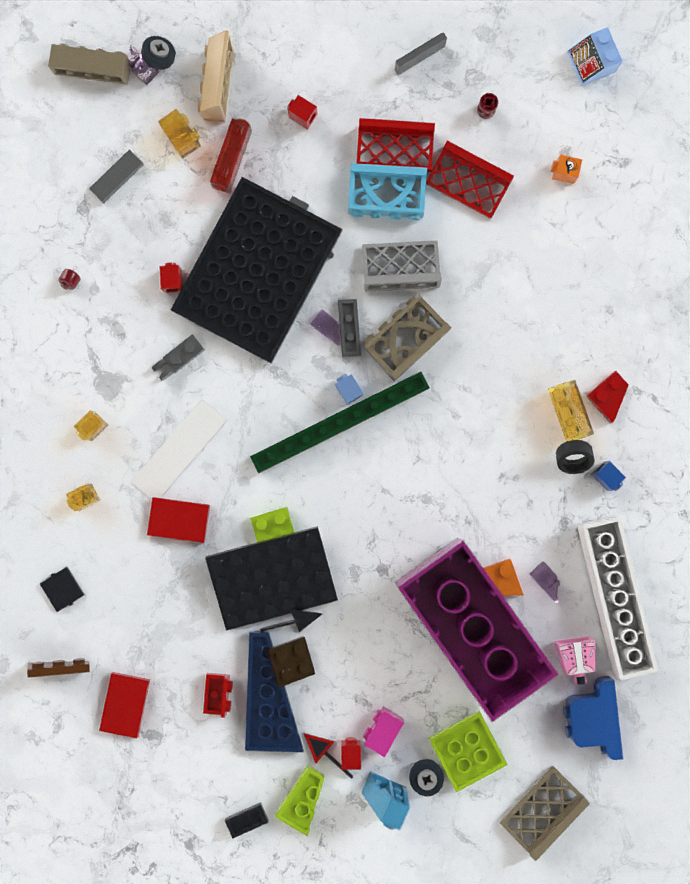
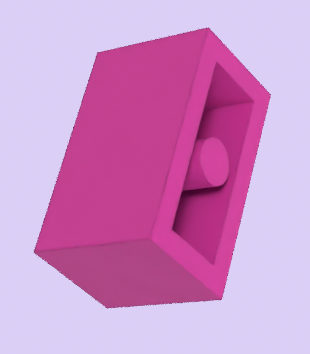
(383, 731)

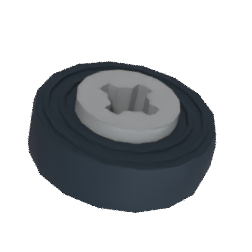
(158, 52)
(425, 770)

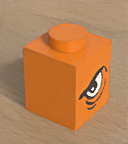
(566, 169)

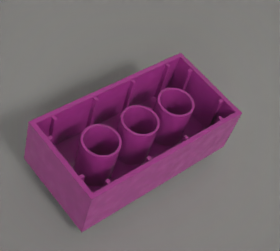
(476, 629)

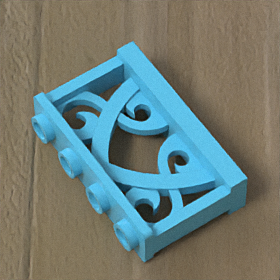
(409, 175)

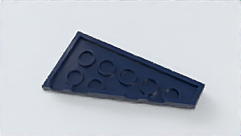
(269, 711)

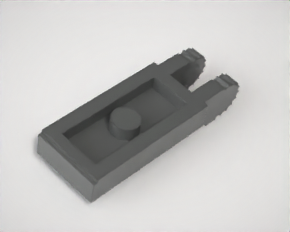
(179, 357)

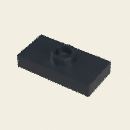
(246, 820)

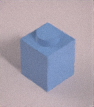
(348, 388)

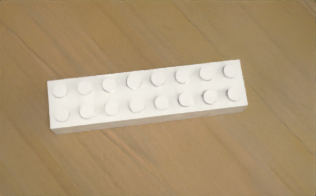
(617, 598)

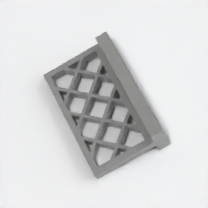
(405, 280)

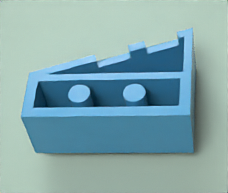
(387, 800)

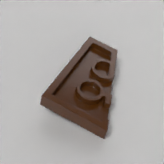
(57, 667)

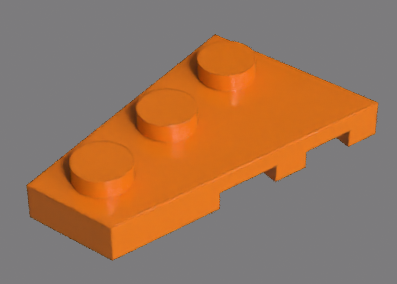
(504, 578)

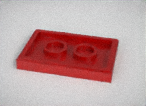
(178, 520)
(124, 705)

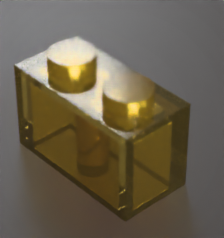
(179, 133)

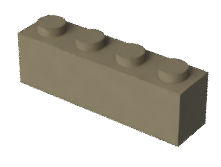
(89, 63)

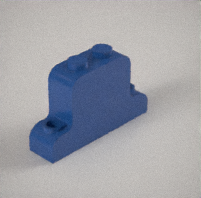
(595, 719)

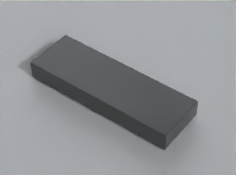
(420, 53)
(116, 176)
(349, 328)

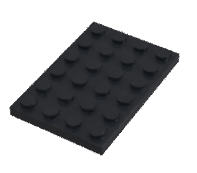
(271, 578)

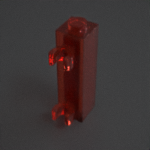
(231, 155)

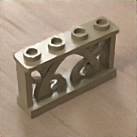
(432, 333)

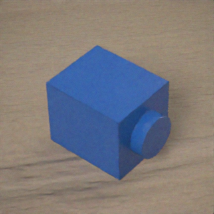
(609, 476)

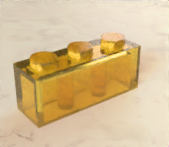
(570, 411)

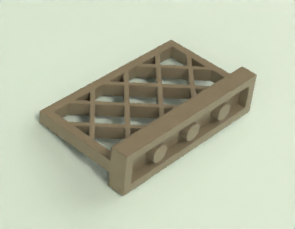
(557, 826)

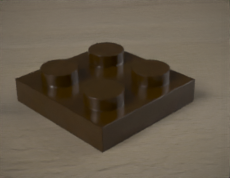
(291, 661)

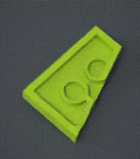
(300, 803)

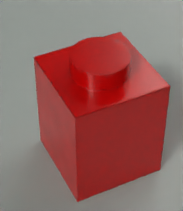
(302, 111)
(171, 278)
(351, 754)

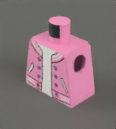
(577, 657)

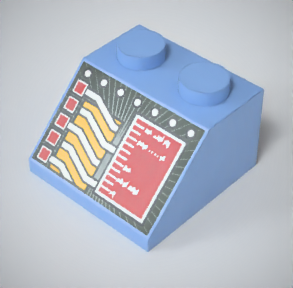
(595, 56)

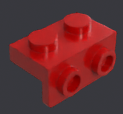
(217, 693)

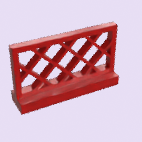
(397, 129)
(474, 163)

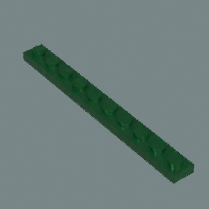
(340, 422)

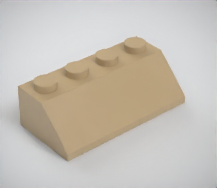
(216, 77)

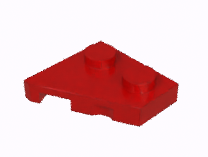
(609, 396)

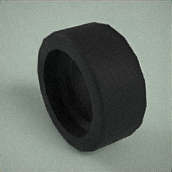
(571, 448)

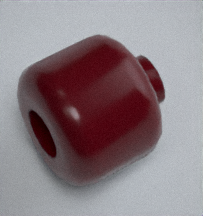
(69, 279)

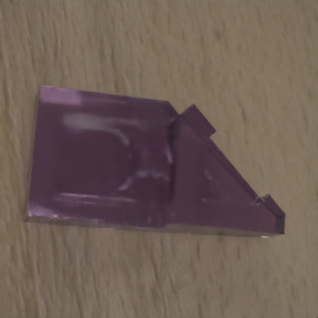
(139, 67)
(327, 326)
(546, 580)

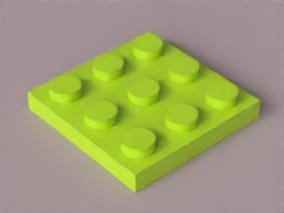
(467, 751)

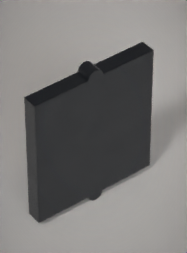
(62, 589)

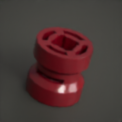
(487, 110)

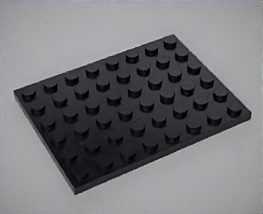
(256, 270)

